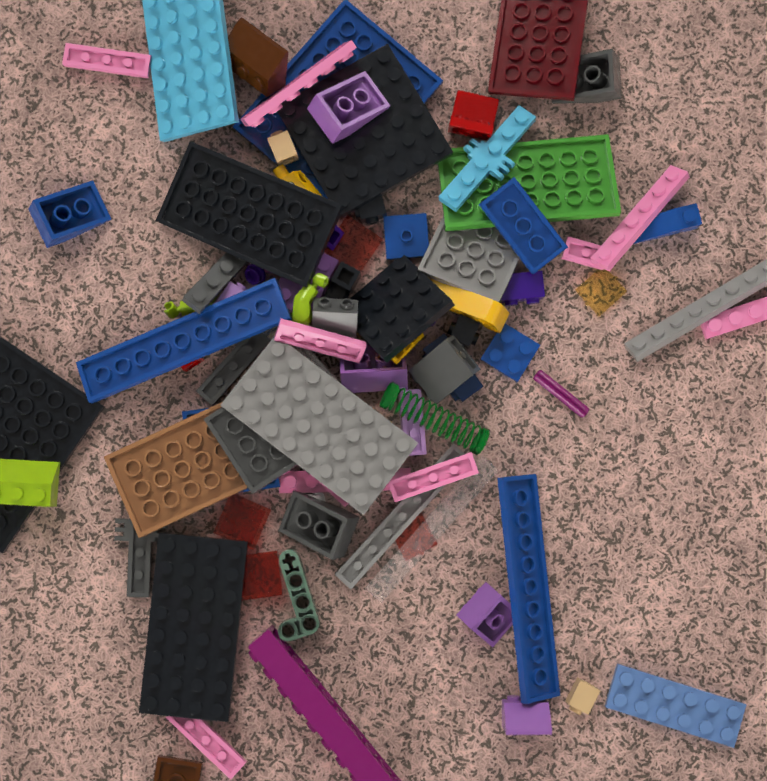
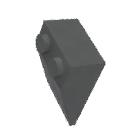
(597, 78)
(319, 525)

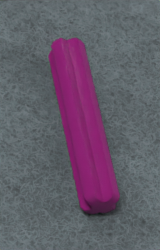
(561, 393)

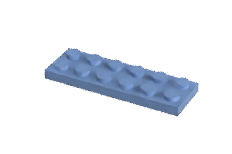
(675, 705)

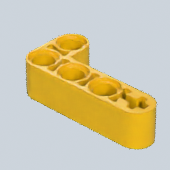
(477, 307)

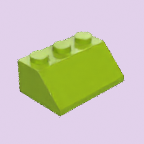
(29, 482)

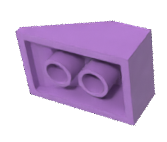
(347, 106)

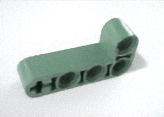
(295, 592)

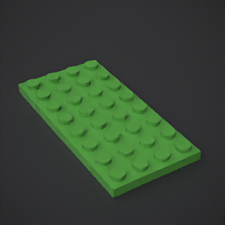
(561, 176)

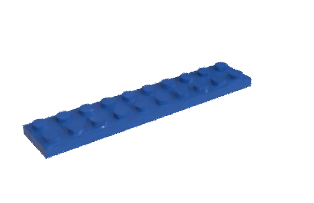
(183, 341)
(528, 588)

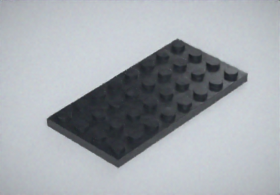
(249, 214)
(193, 627)

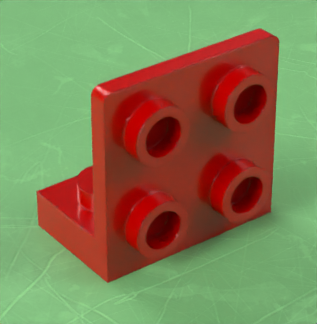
(473, 115)

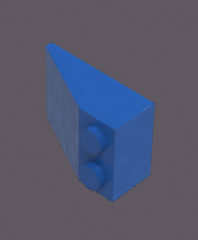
(68, 213)

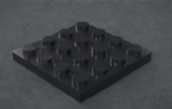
(398, 307)

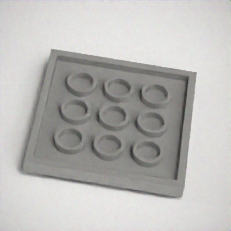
(470, 260)

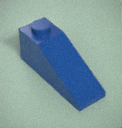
(672, 222)

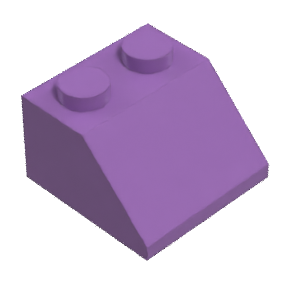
(487, 614)
(525, 718)

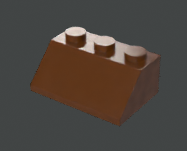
(257, 58)

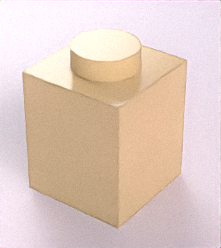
(282, 147)
(582, 697)

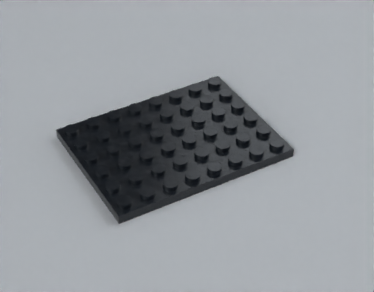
(38, 422)

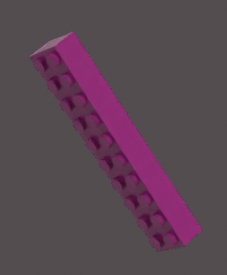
(319, 708)

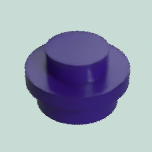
(255, 274)

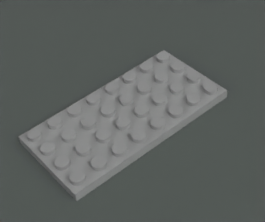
(319, 424)

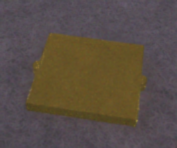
(601, 291)

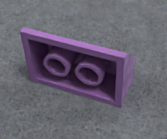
(372, 373)

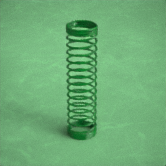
(478, 442)

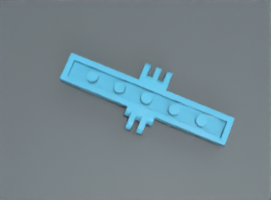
(487, 158)

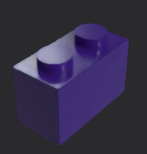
(524, 287)

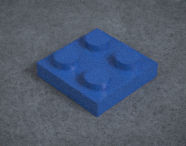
(510, 352)

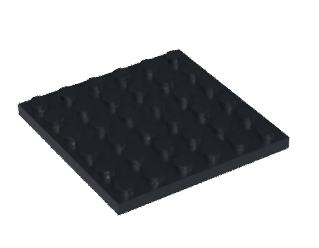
(380, 153)

